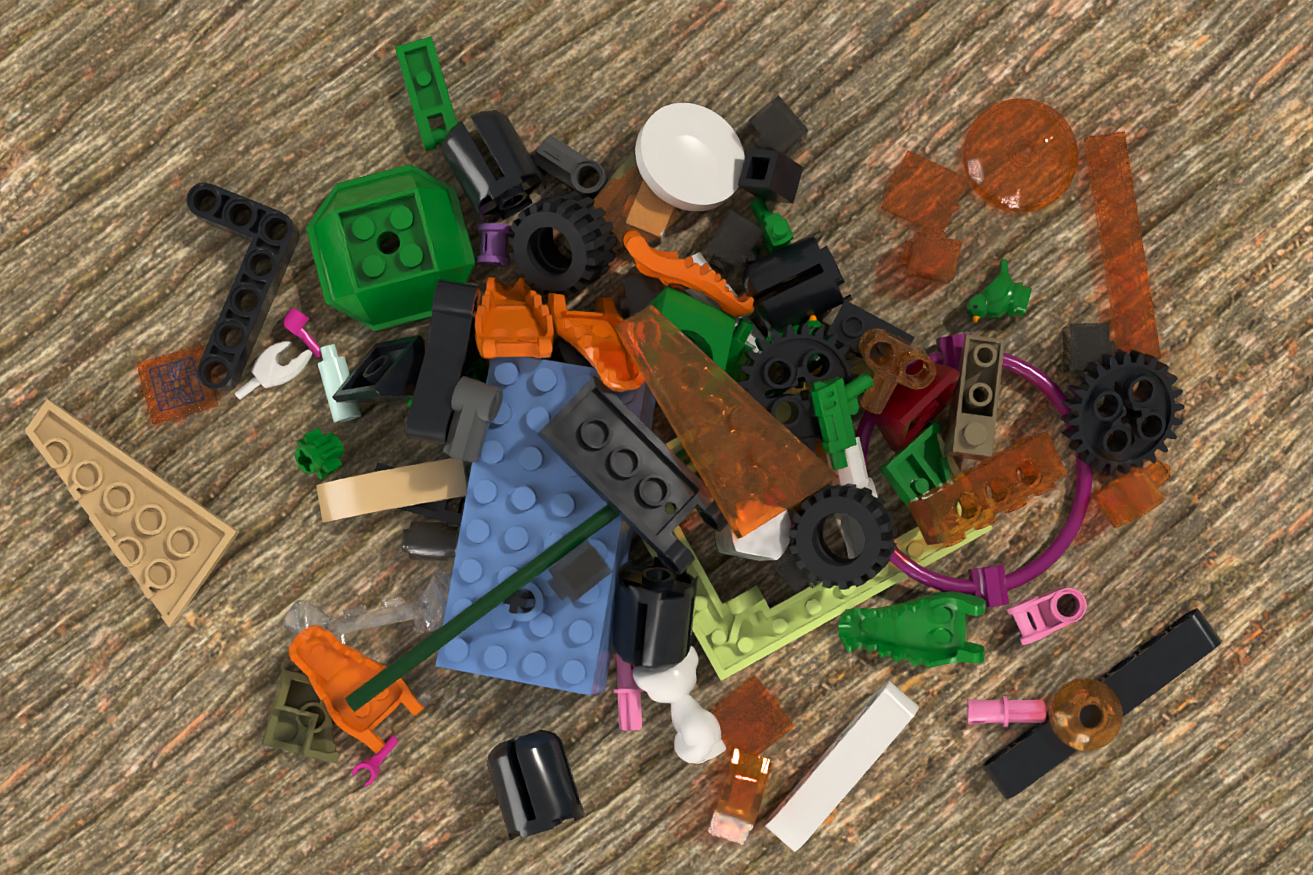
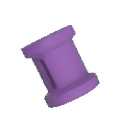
(493, 244)

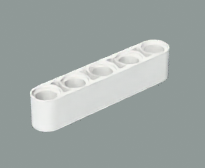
(841, 766)

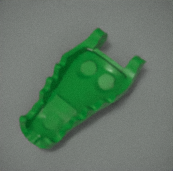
(921, 630)

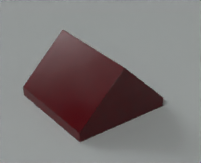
(913, 409)

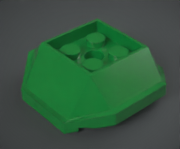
(395, 287)

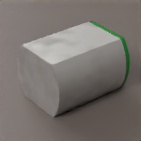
(762, 544)

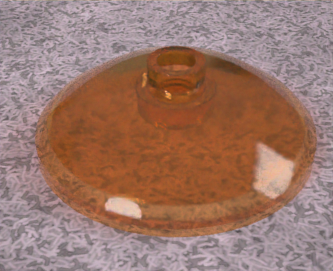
(1004, 175)

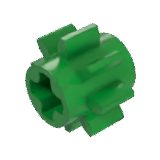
(319, 453)

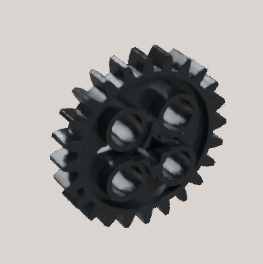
(793, 353)
(1122, 411)

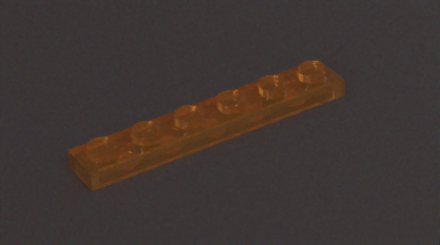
(1121, 243)

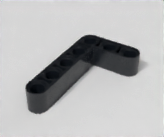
(246, 282)

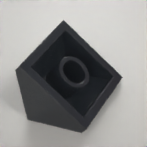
(385, 373)

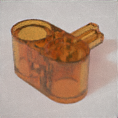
(891, 368)
(1133, 493)

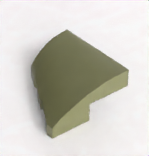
(300, 719)

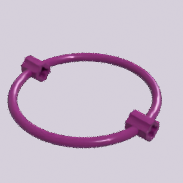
(991, 582)

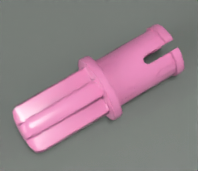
(628, 697)
(1005, 711)

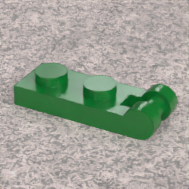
(426, 89)

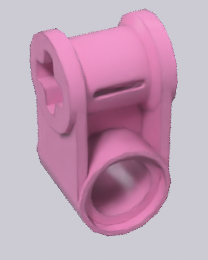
(1044, 613)

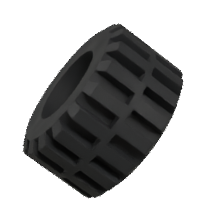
(585, 232)
(815, 554)

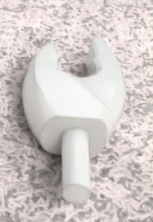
(270, 372)

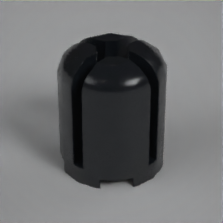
(519, 172)
(789, 266)
(653, 615)
(534, 783)

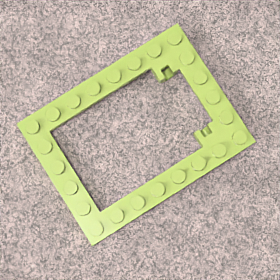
(745, 626)

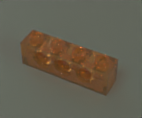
(937, 508)

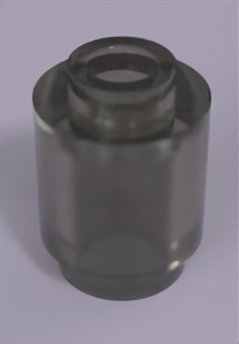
(430, 541)

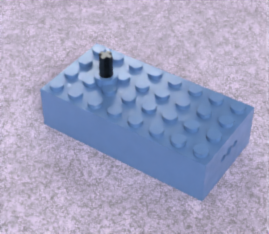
(514, 510)

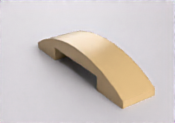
(392, 489)

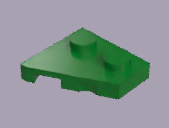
(917, 465)

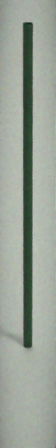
(505, 589)

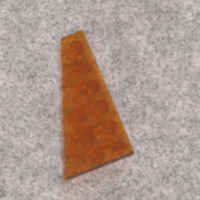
(734, 442)

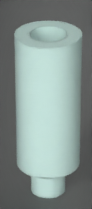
(333, 374)

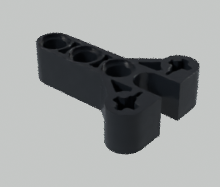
(446, 360)

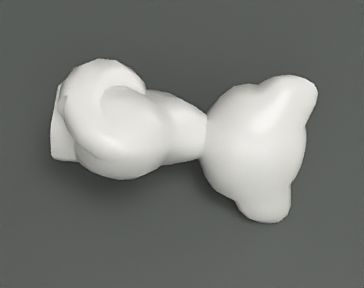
(696, 728)

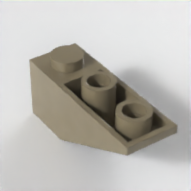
(975, 399)

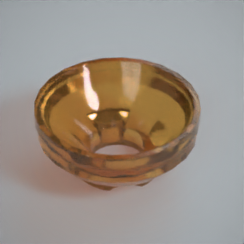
(1066, 708)

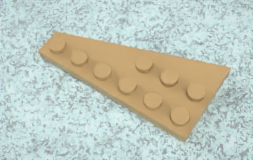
(145, 520)

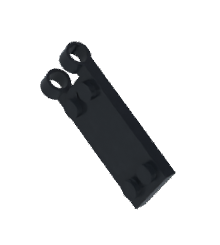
(631, 470)

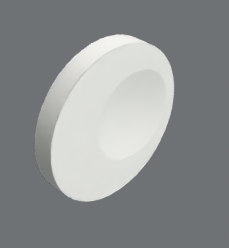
(689, 156)

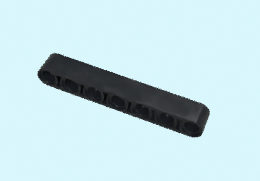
(1131, 680)

